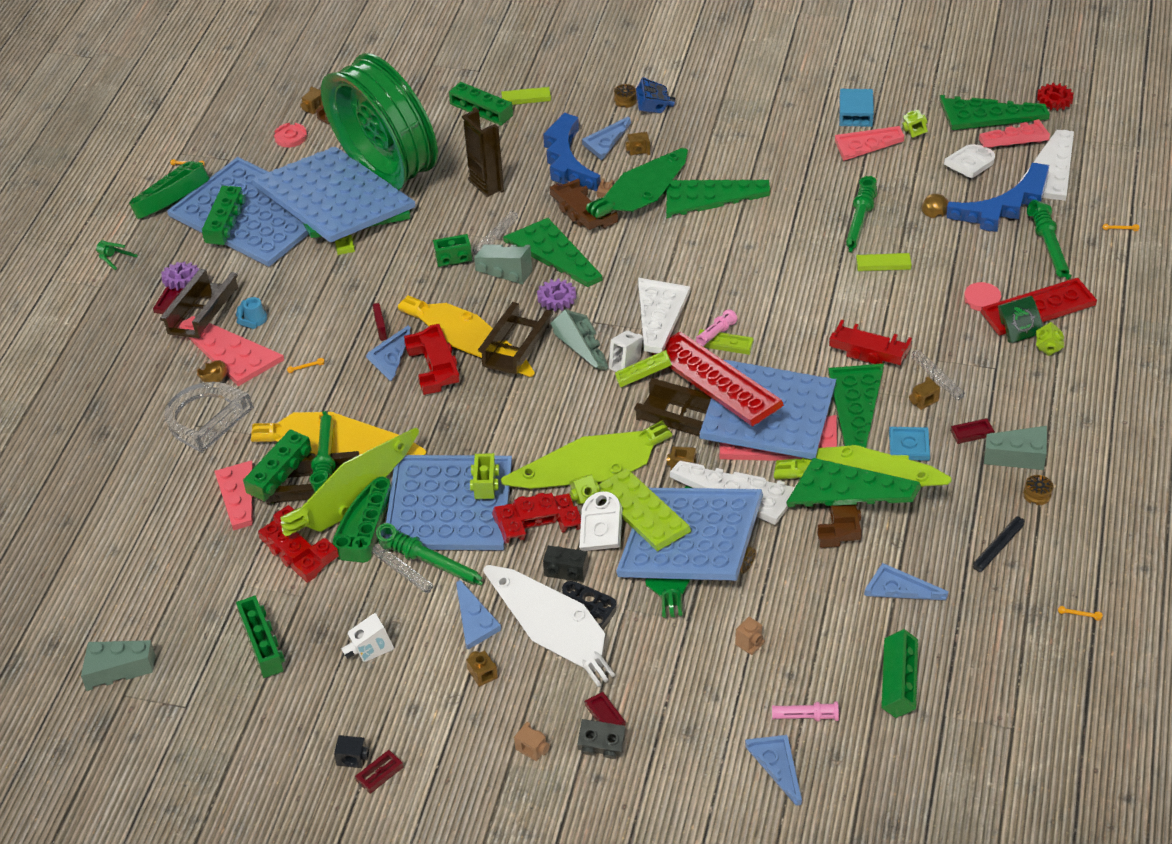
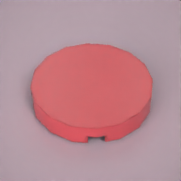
(290, 135)
(981, 295)

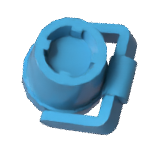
(253, 313)

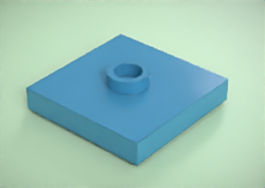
(910, 442)

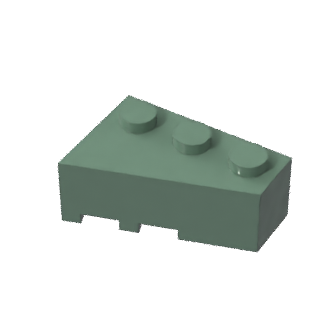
(507, 263)
(1017, 448)
(116, 660)

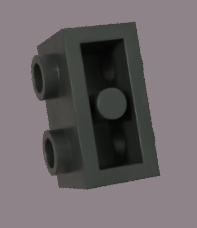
(565, 563)
(601, 737)

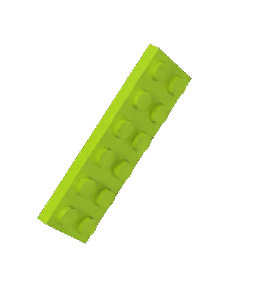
(645, 510)

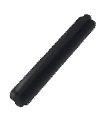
(998, 544)

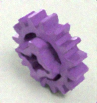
(178, 275)
(556, 294)

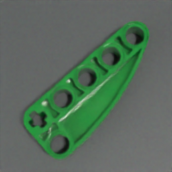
(169, 188)
(358, 527)

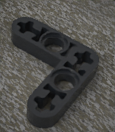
(597, 608)

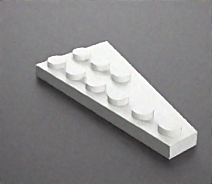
(1058, 157)
(659, 310)
(774, 494)

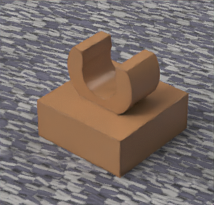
(604, 187)

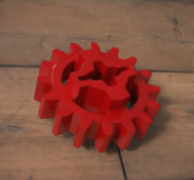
(1055, 96)

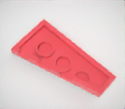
(1021, 135)
(864, 142)
(236, 500)

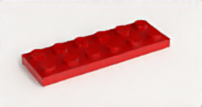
(1051, 302)

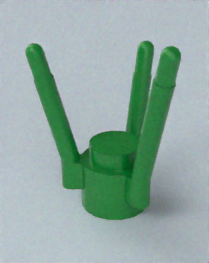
(107, 249)

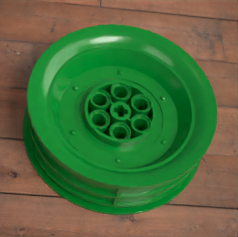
(379, 120)

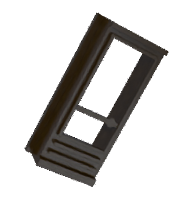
(483, 154)
(198, 288)
(500, 333)
(665, 393)
(305, 491)

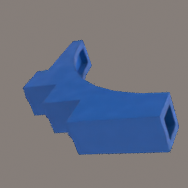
(563, 164)
(1009, 205)

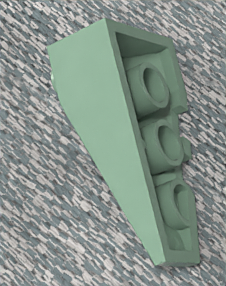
(579, 334)

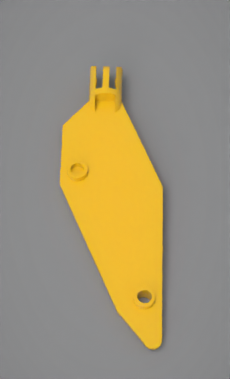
(460, 327)
(347, 433)

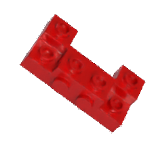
(869, 346)
(437, 355)
(534, 512)
(295, 550)

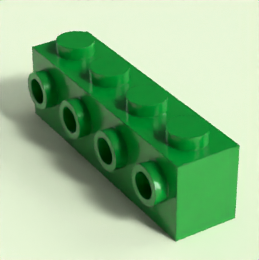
(489, 106)
(223, 215)
(277, 465)
(259, 636)
(899, 673)

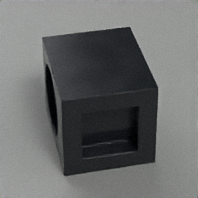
(351, 751)

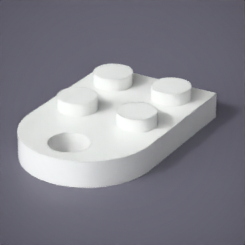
(971, 160)
(601, 523)

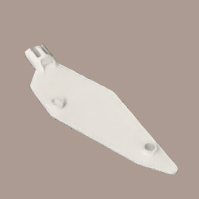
(553, 620)

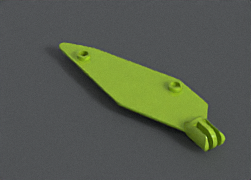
(590, 455)
(865, 459)
(346, 483)

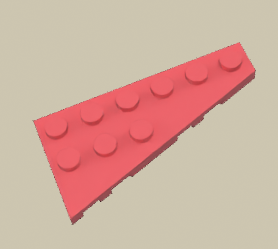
(240, 355)
(736, 452)

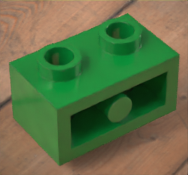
(452, 252)

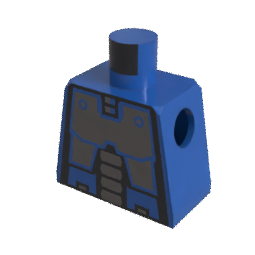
(653, 96)

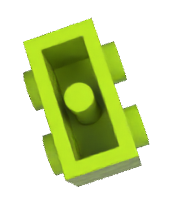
(484, 476)

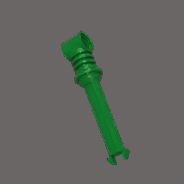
(863, 204)
(1046, 228)
(323, 463)
(413, 548)

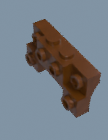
(573, 203)
(844, 526)

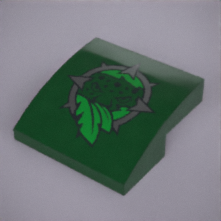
(1020, 318)

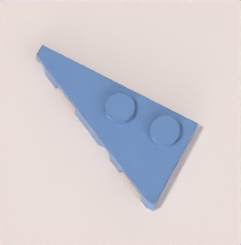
(602, 141)
(388, 354)
(898, 584)
(476, 619)
(776, 758)

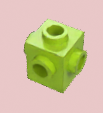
(915, 123)
(1049, 339)
(579, 485)

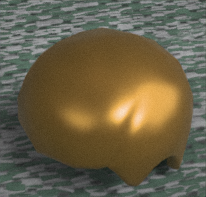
(934, 205)
(213, 371)

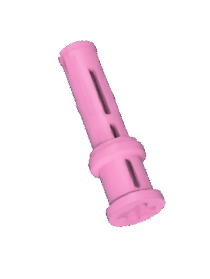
(720, 324)
(816, 711)

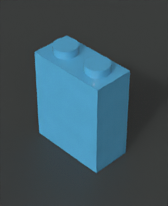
(856, 107)

